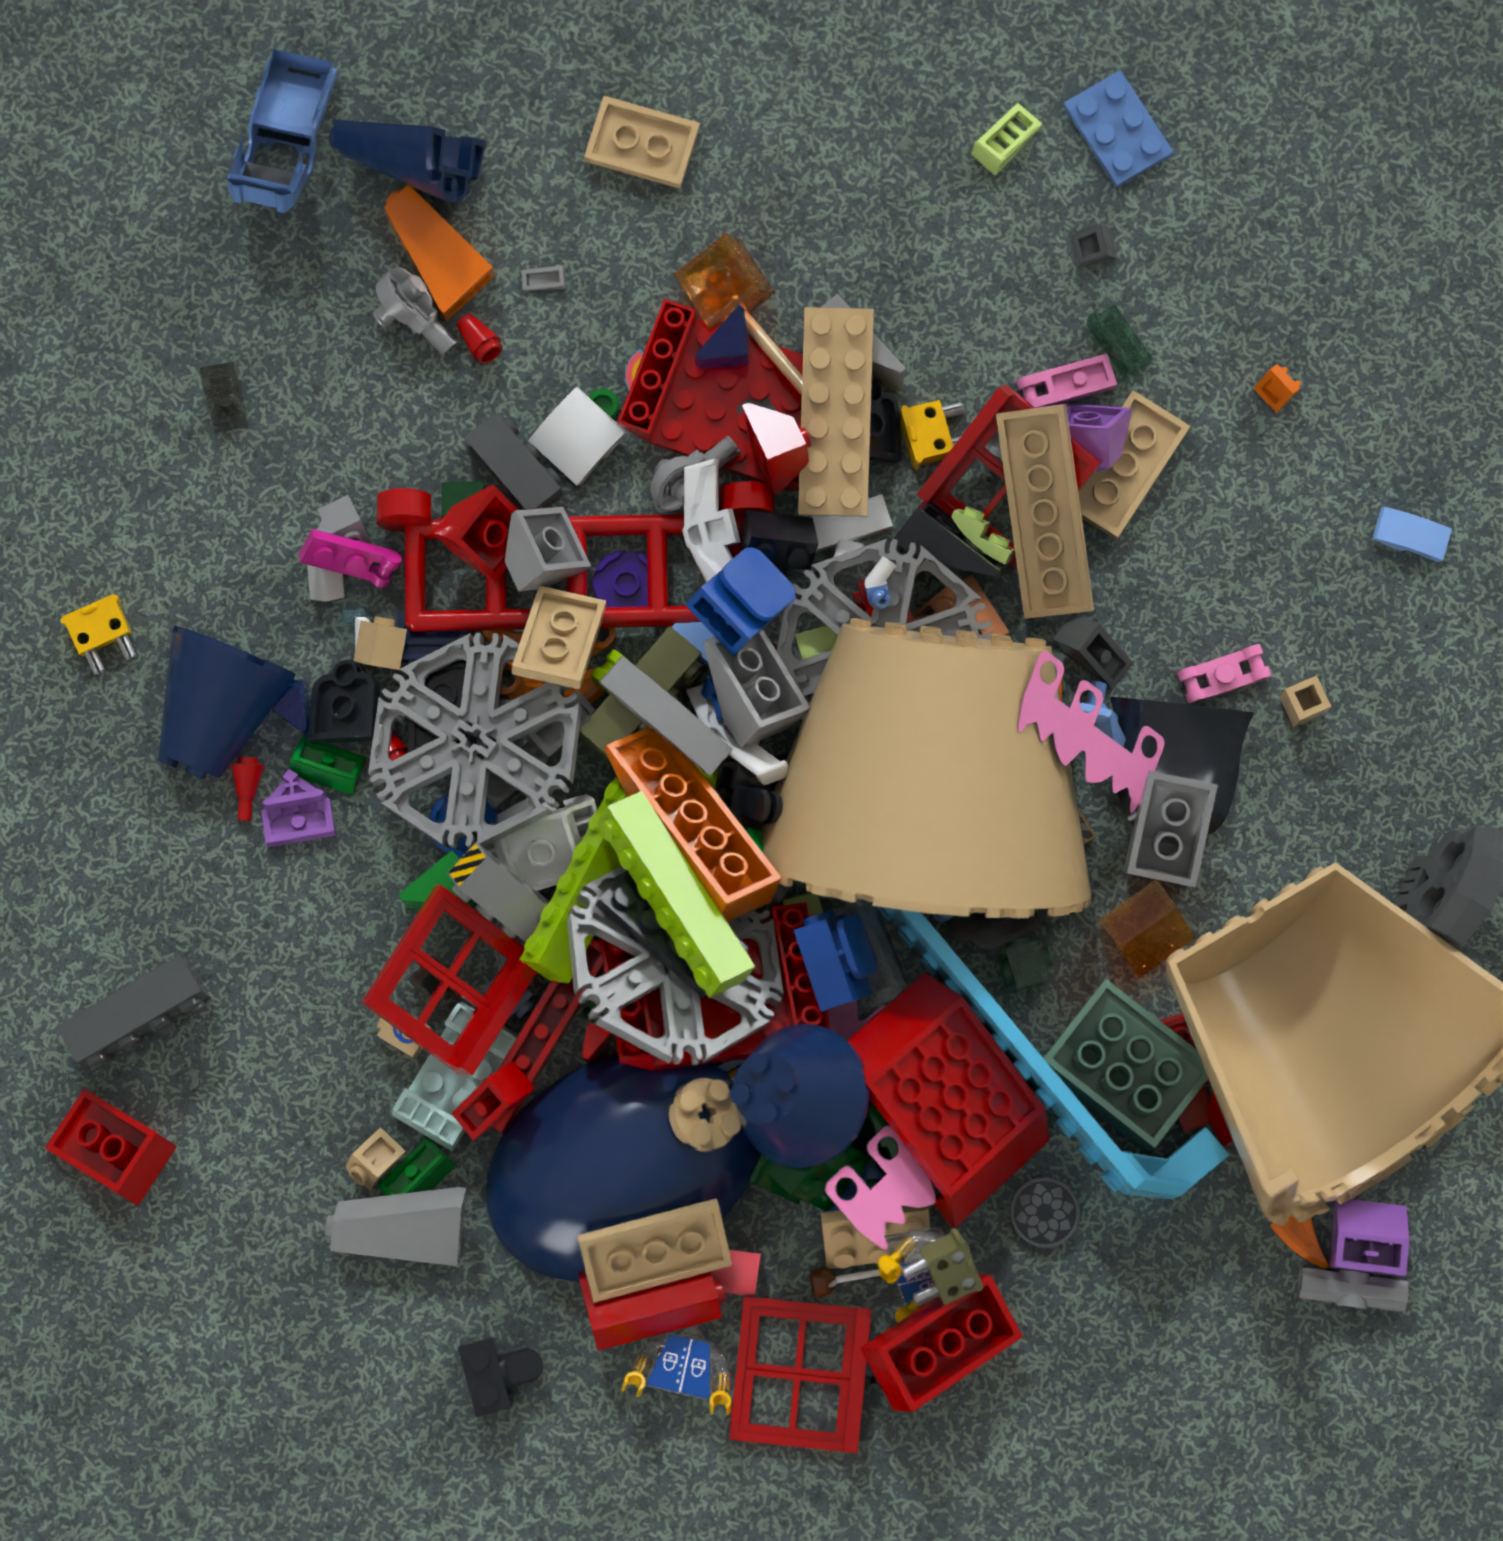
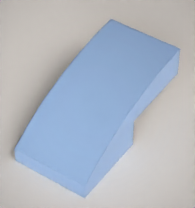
(1412, 533)

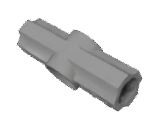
(1352, 1289)

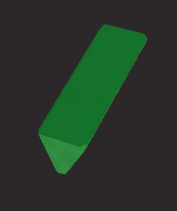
(327, 765)
(418, 1171)

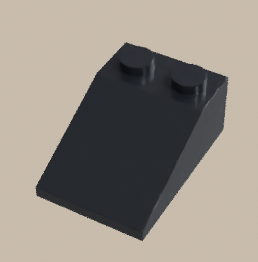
(944, 541)

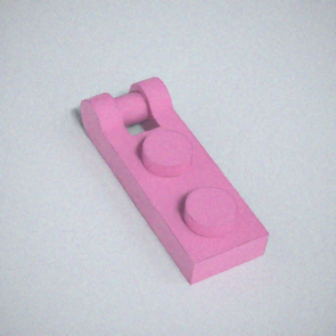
(1069, 382)

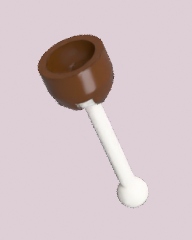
(826, 1281)

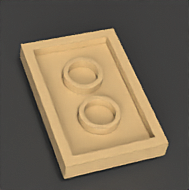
(642, 142)
(559, 637)
(848, 1247)

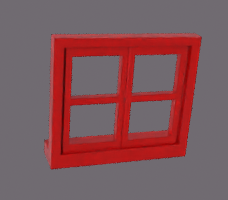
(972, 447)
(491, 1009)
(850, 1379)

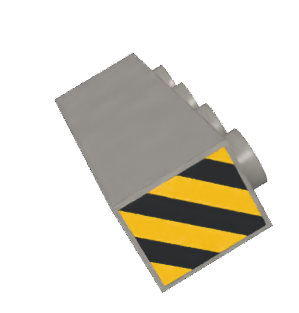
(497, 892)

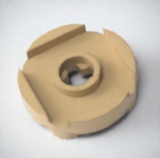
(689, 1102)

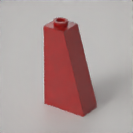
(652, 1309)

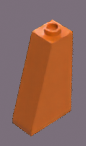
(437, 251)

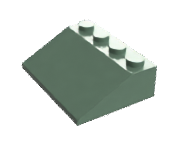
(1127, 1066)

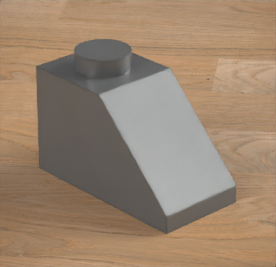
(1093, 649)

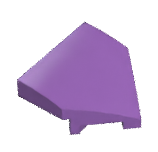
(296, 813)

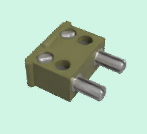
(949, 1269)

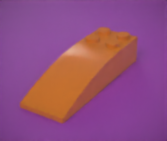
(698, 821)

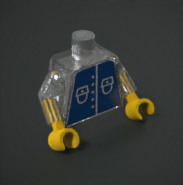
(903, 1251)
(683, 1367)

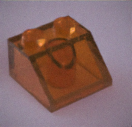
(723, 279)

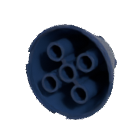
(801, 1095)

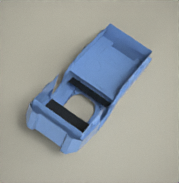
(288, 112)

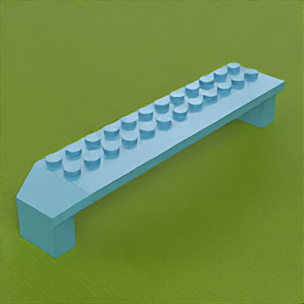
(1123, 1171)

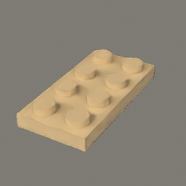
(1115, 494)
(654, 1250)

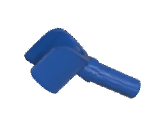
(709, 692)

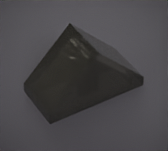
(426, 986)

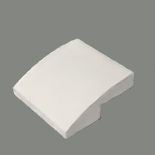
(577, 436)

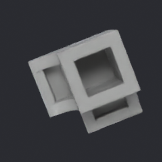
(342, 520)

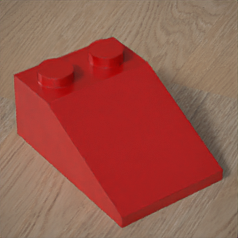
(111, 1147)

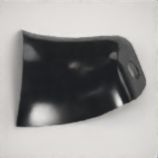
(1198, 745)

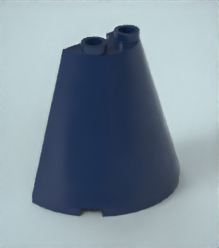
(412, 155)
(214, 701)

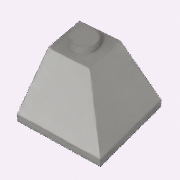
(543, 548)

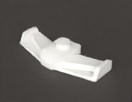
(705, 528)
(752, 756)

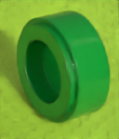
(606, 401)

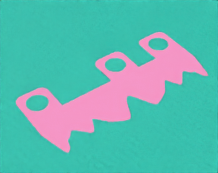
(1076, 732)
(902, 1185)

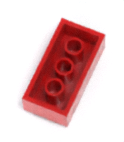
(940, 1345)

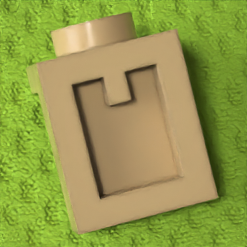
(374, 1159)

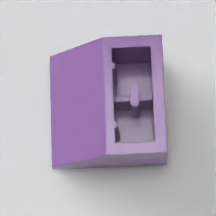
(1369, 1238)

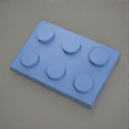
(1118, 129)

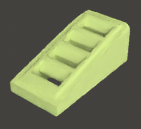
(995, 156)

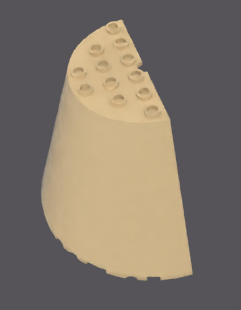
(922, 786)
(1336, 1038)

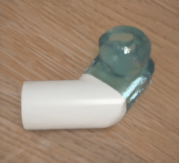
(355, 614)

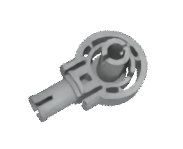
(407, 300)
(670, 474)

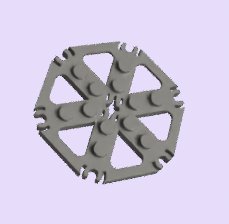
(836, 608)
(468, 771)
(679, 1002)

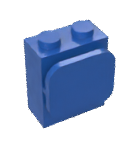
(742, 599)
(837, 957)

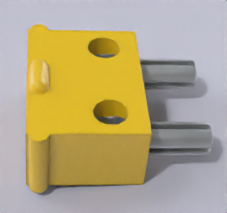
(925, 433)
(97, 622)

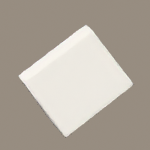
(325, 584)

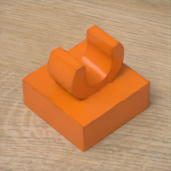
(1277, 387)

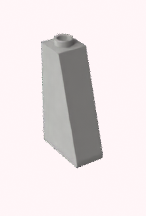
(402, 1226)

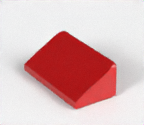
(595, 1042)

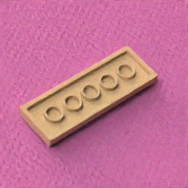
(836, 411)
(1045, 511)

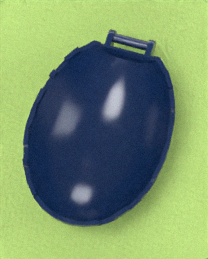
(603, 1155)

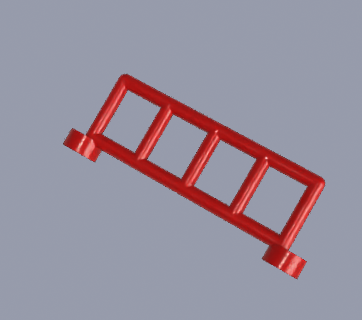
(411, 513)

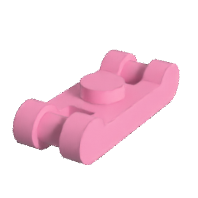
(1224, 674)

